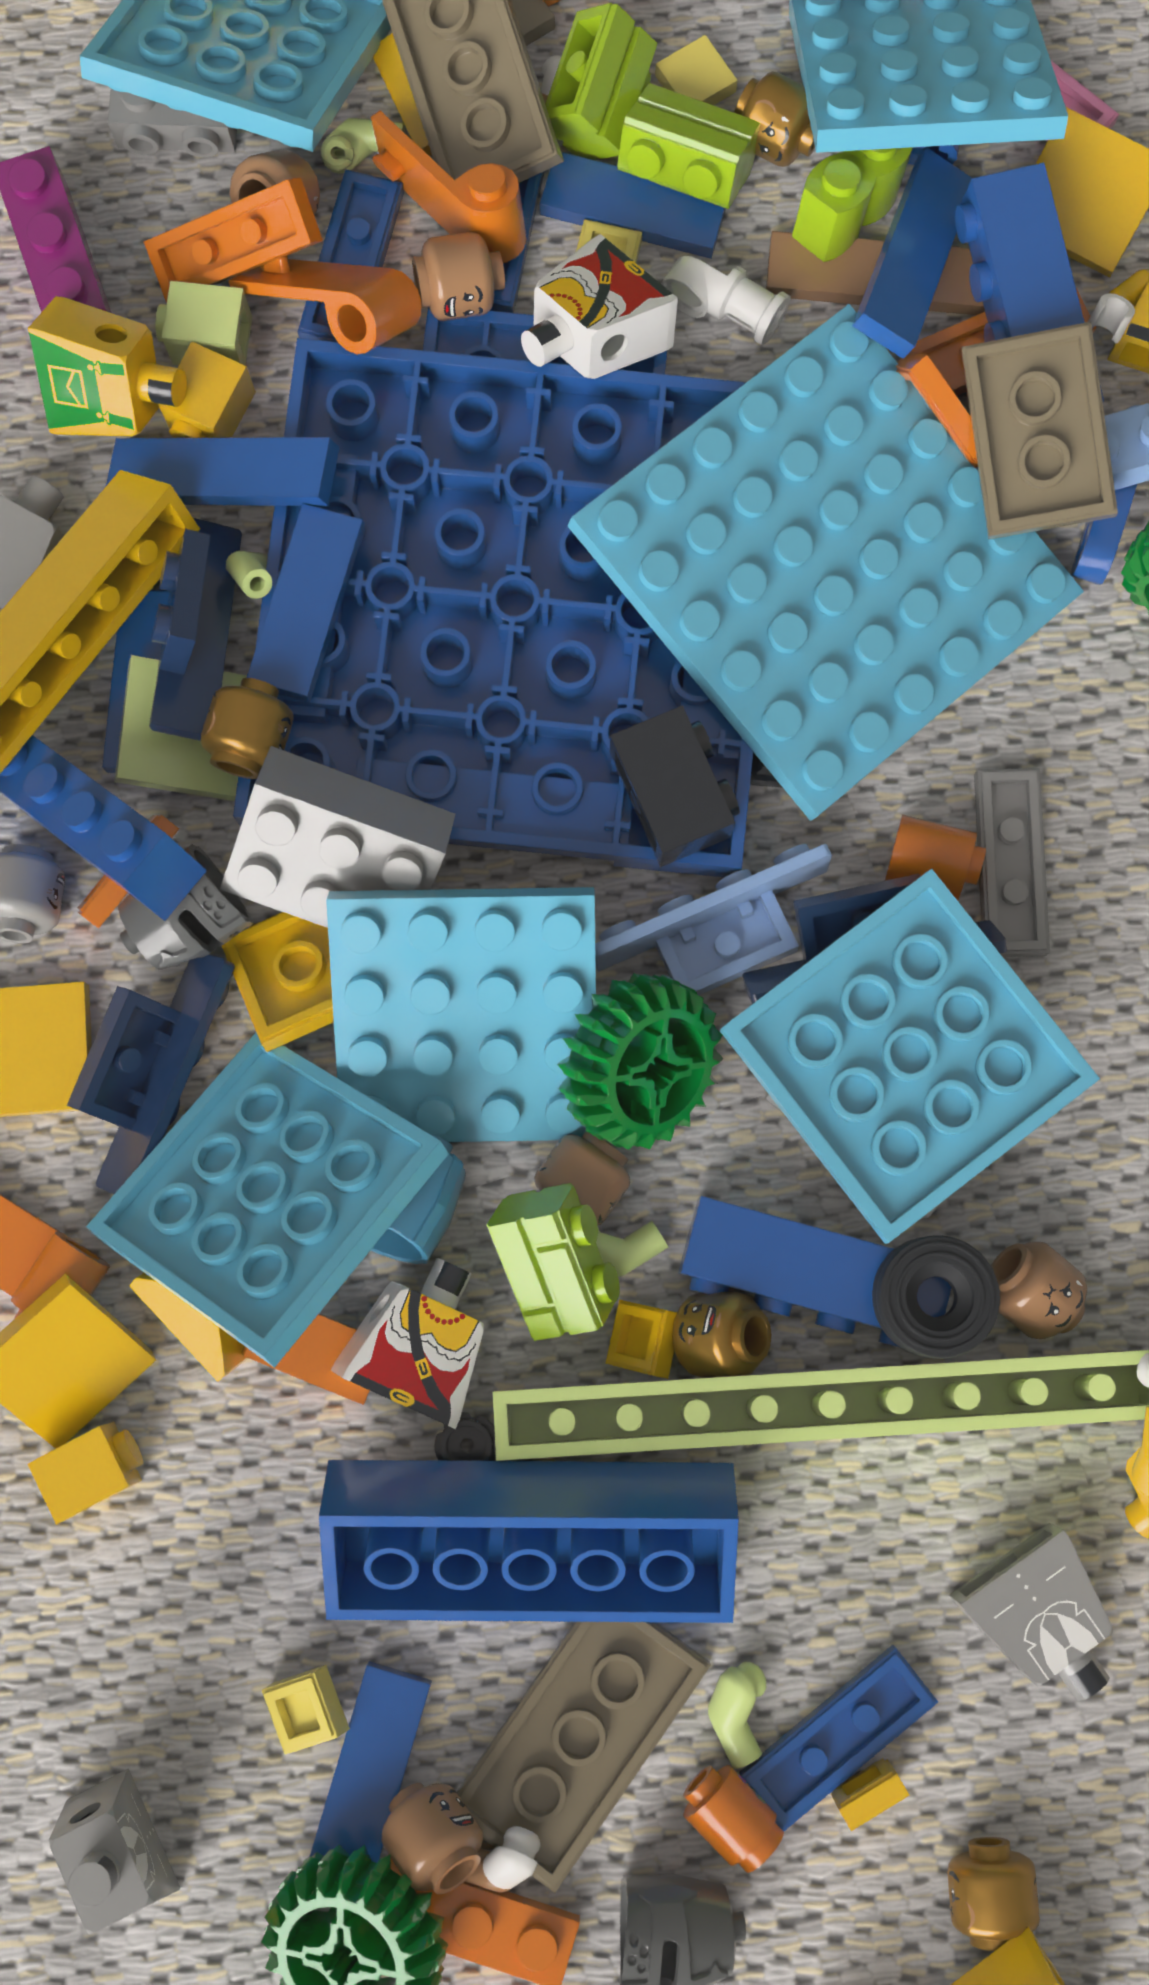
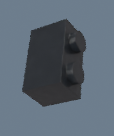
(674, 785)

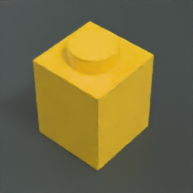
(214, 396)
(87, 1470)

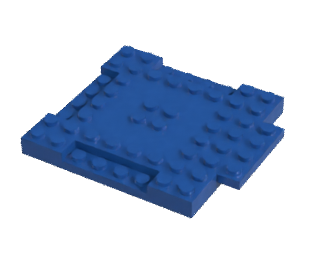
(475, 627)

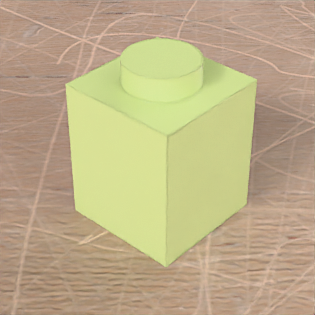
(204, 315)

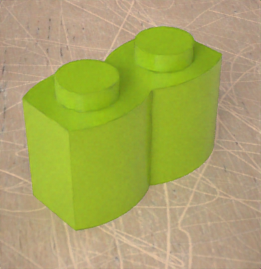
(846, 194)

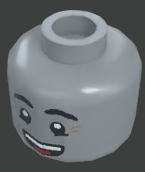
(29, 893)

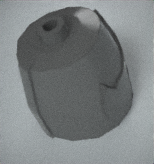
(193, 929)
(676, 1930)

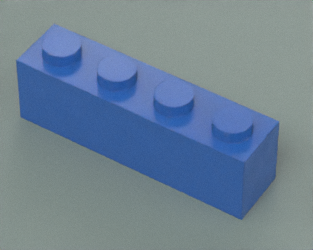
(1017, 254)
(100, 827)
(792, 1266)

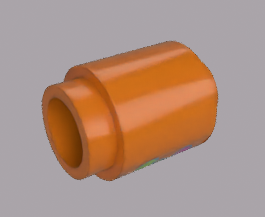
(732, 1817)

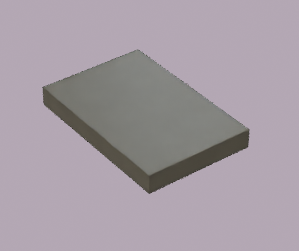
(1039, 431)

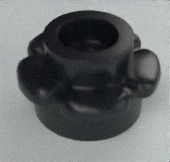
(478, 1429)

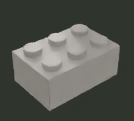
(330, 832)

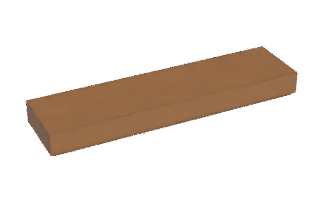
(847, 276)

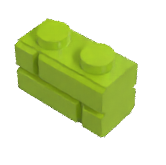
(599, 80)
(688, 145)
(554, 1261)

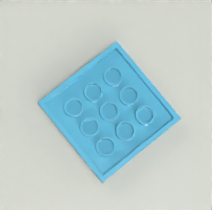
(241, 62)
(924, 73)
(462, 1004)
(909, 1056)
(268, 1195)

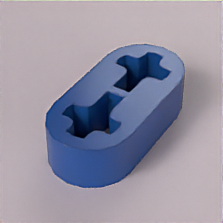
(1101, 541)

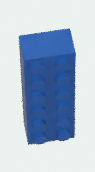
(529, 1541)

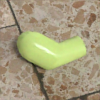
(350, 144)
(250, 572)
(633, 1249)
(731, 1708)

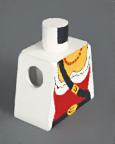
(599, 312)
(417, 1346)

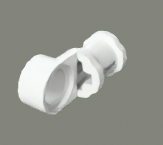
(733, 296)

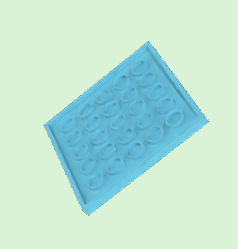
(823, 562)

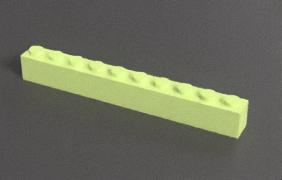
(818, 1405)

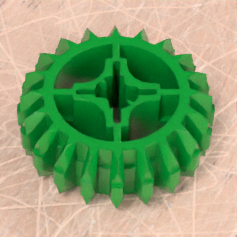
(640, 1060)
(369, 1932)

